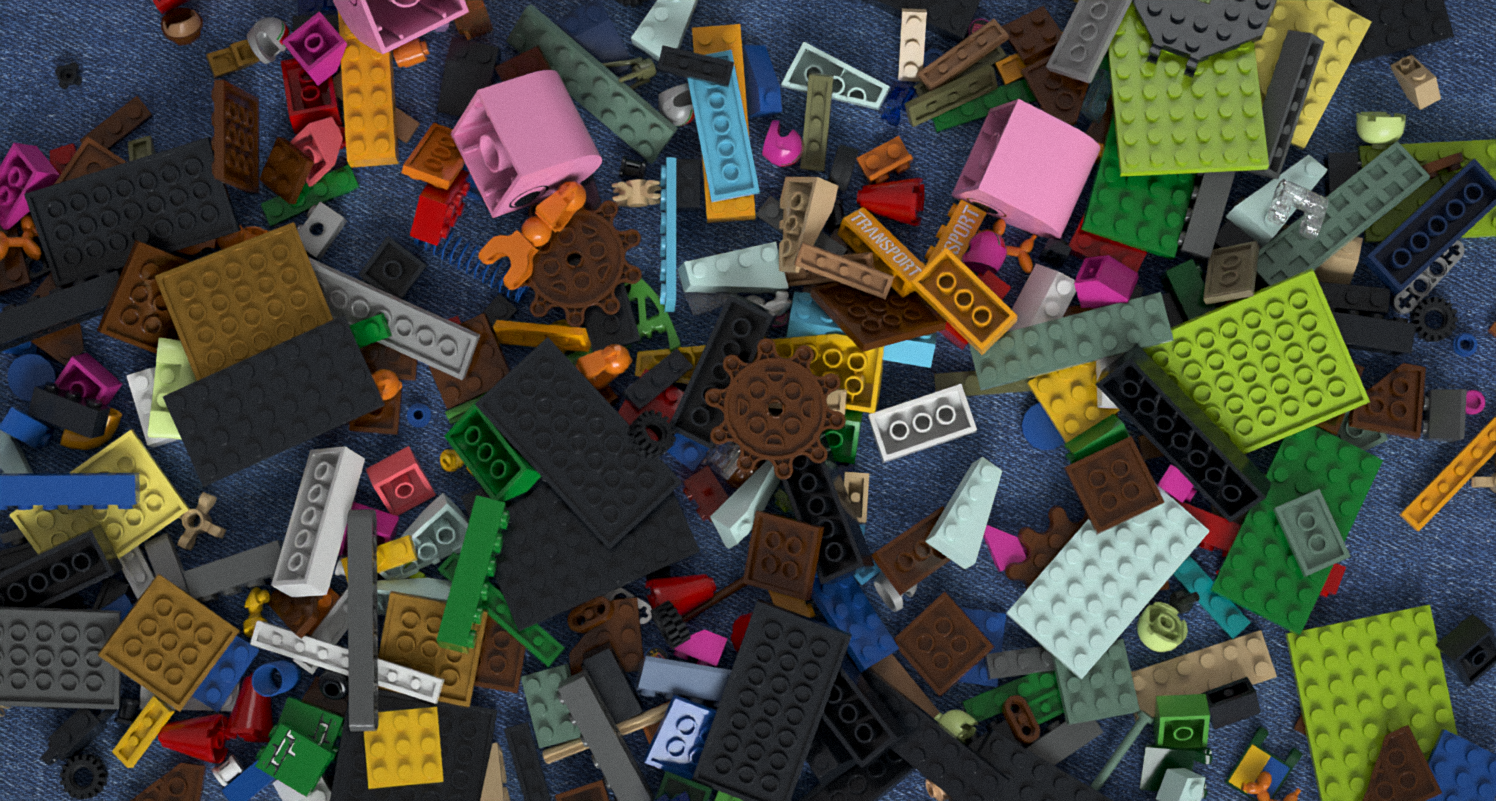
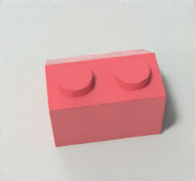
(321, 144)
(400, 482)

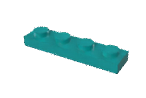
(1220, 609)

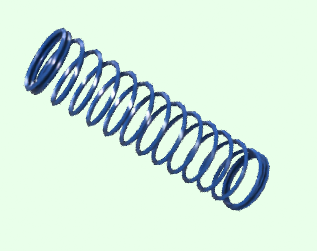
(520, 292)
(264, 684)

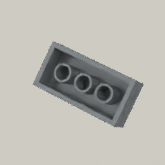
(1204, 215)
(233, 573)

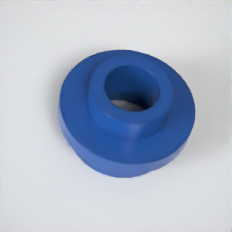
(1471, 341)
(424, 420)

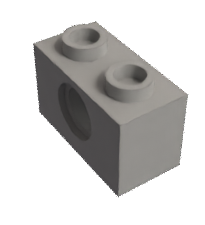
(332, 226)

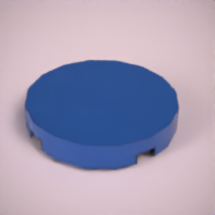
(30, 371)
(1040, 430)

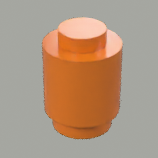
(411, 53)

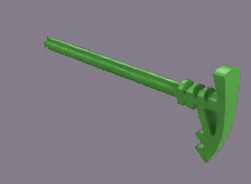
(658, 323)

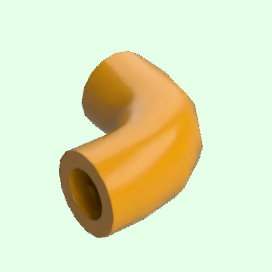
(77, 441)

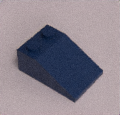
(596, 34)

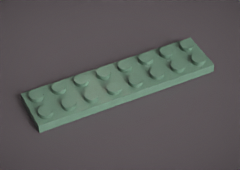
(594, 85)
(1348, 213)
(1073, 341)

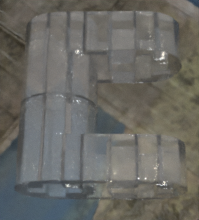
(1294, 195)

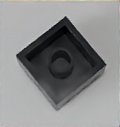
(393, 268)

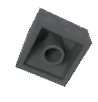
(1444, 415)

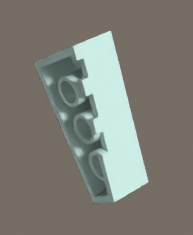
(664, 26)
(965, 517)

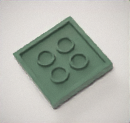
(1102, 692)

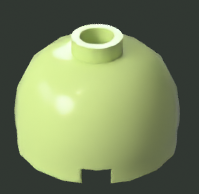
(1380, 128)
(1161, 627)
(958, 723)

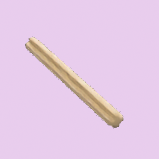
(625, 727)

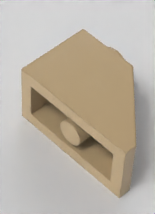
(857, 490)

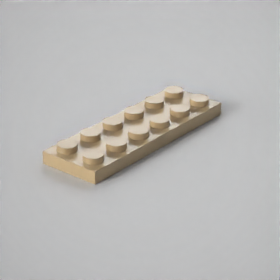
(1204, 670)

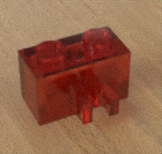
(706, 492)

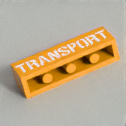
(960, 229)
(890, 256)

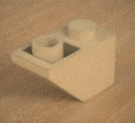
(1416, 81)

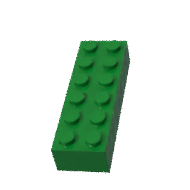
(471, 575)

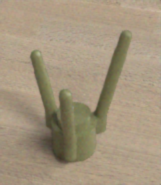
(642, 70)

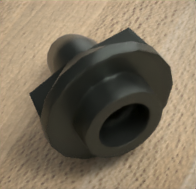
(1183, 600)

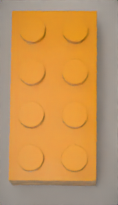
(964, 301)

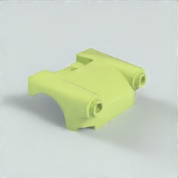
(171, 374)

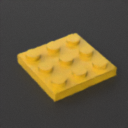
(1070, 399)
(404, 749)

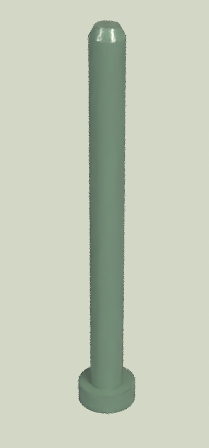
(1101, 778)

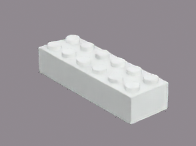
(318, 522)

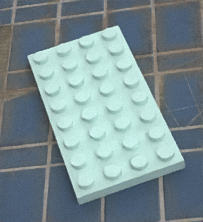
(1105, 582)

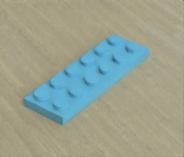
(724, 137)
(668, 227)

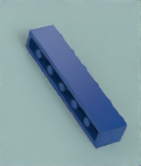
(69, 489)

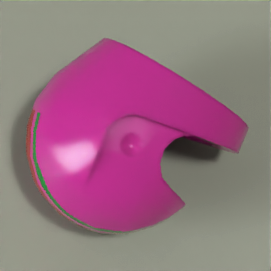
(782, 150)
(987, 249)

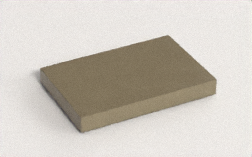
(1231, 273)

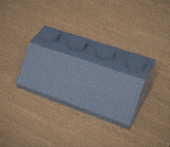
(681, 679)

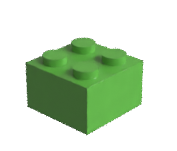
(1181, 721)

